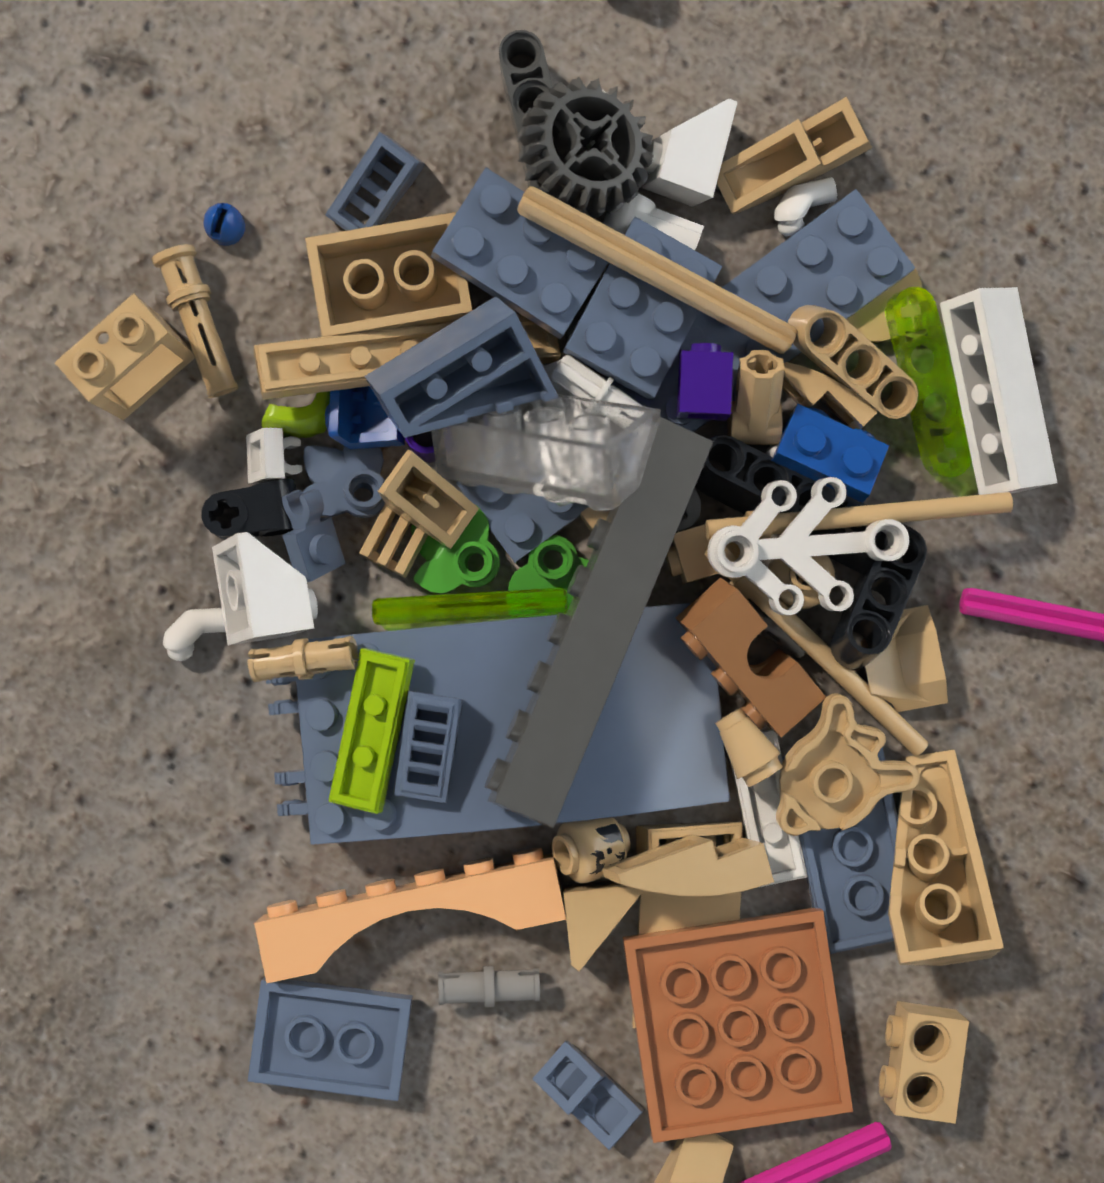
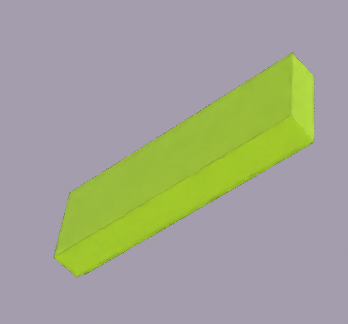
(371, 730)

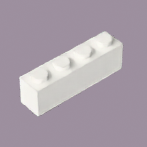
(998, 391)

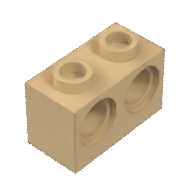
(938, 1060)

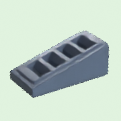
(360, 178)
(435, 703)

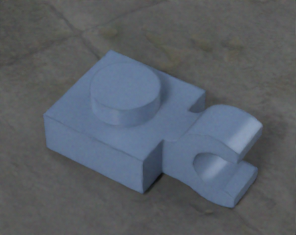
(313, 541)

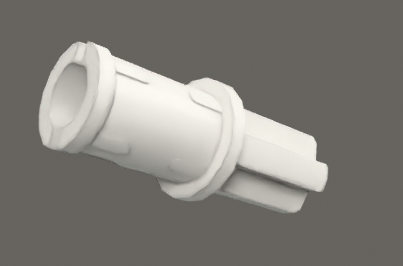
(587, 384)

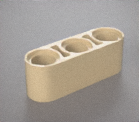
(873, 367)

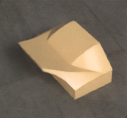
(911, 666)

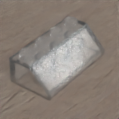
(553, 450)

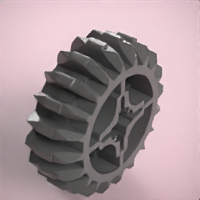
(576, 118)

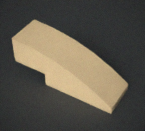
(792, 156)
(695, 868)

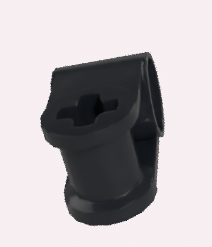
(258, 508)

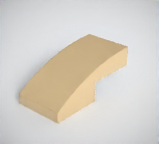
(809, 386)

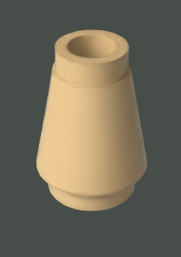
(748, 748)

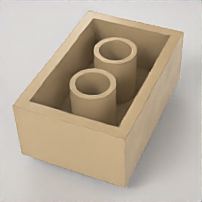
(385, 278)

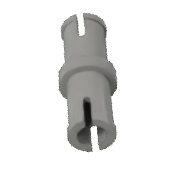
(489, 986)

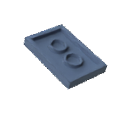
(516, 257)
(633, 327)
(330, 1038)

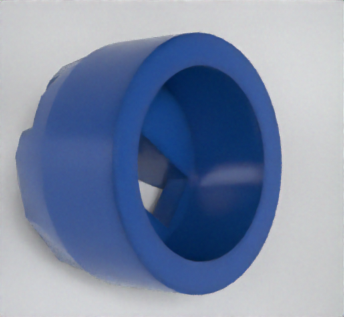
(232, 226)

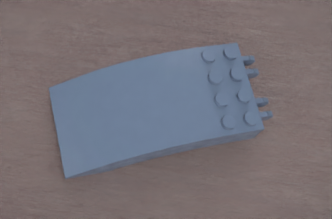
(646, 755)

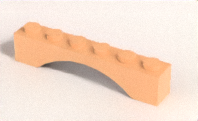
(516, 893)

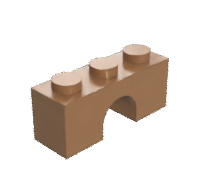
(722, 628)

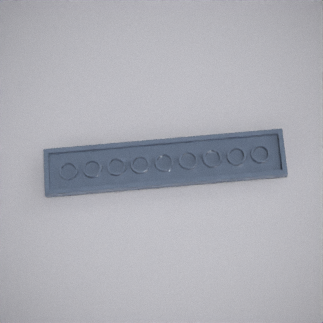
(831, 263)

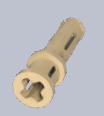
(195, 295)

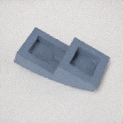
(588, 1094)

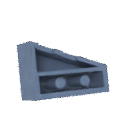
(462, 372)

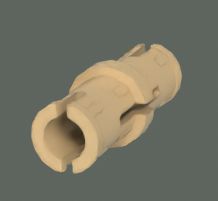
(303, 659)

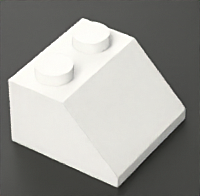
(260, 592)

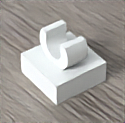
(266, 455)

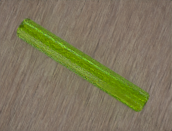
(469, 606)

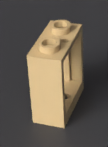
(133, 363)

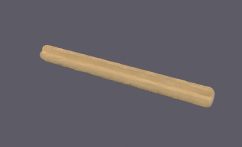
(656, 270)

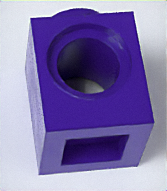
(705, 383)

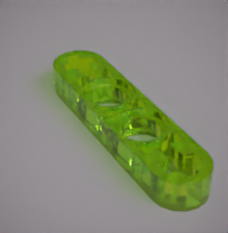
(938, 381)

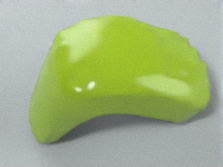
(299, 421)

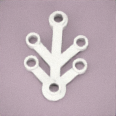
(796, 546)

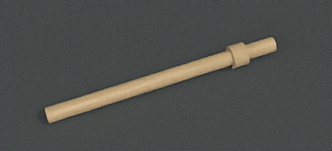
(899, 511)
(822, 654)

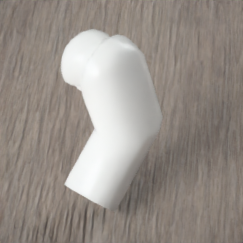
(798, 201)
(188, 628)

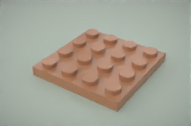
(737, 1024)

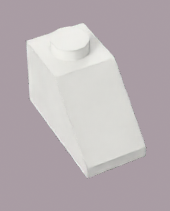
(691, 156)

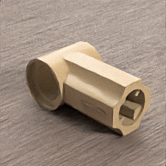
(757, 403)

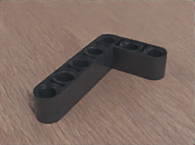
(889, 578)

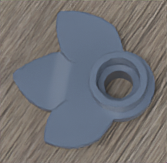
(340, 474)

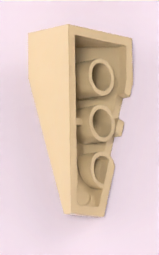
(939, 882)

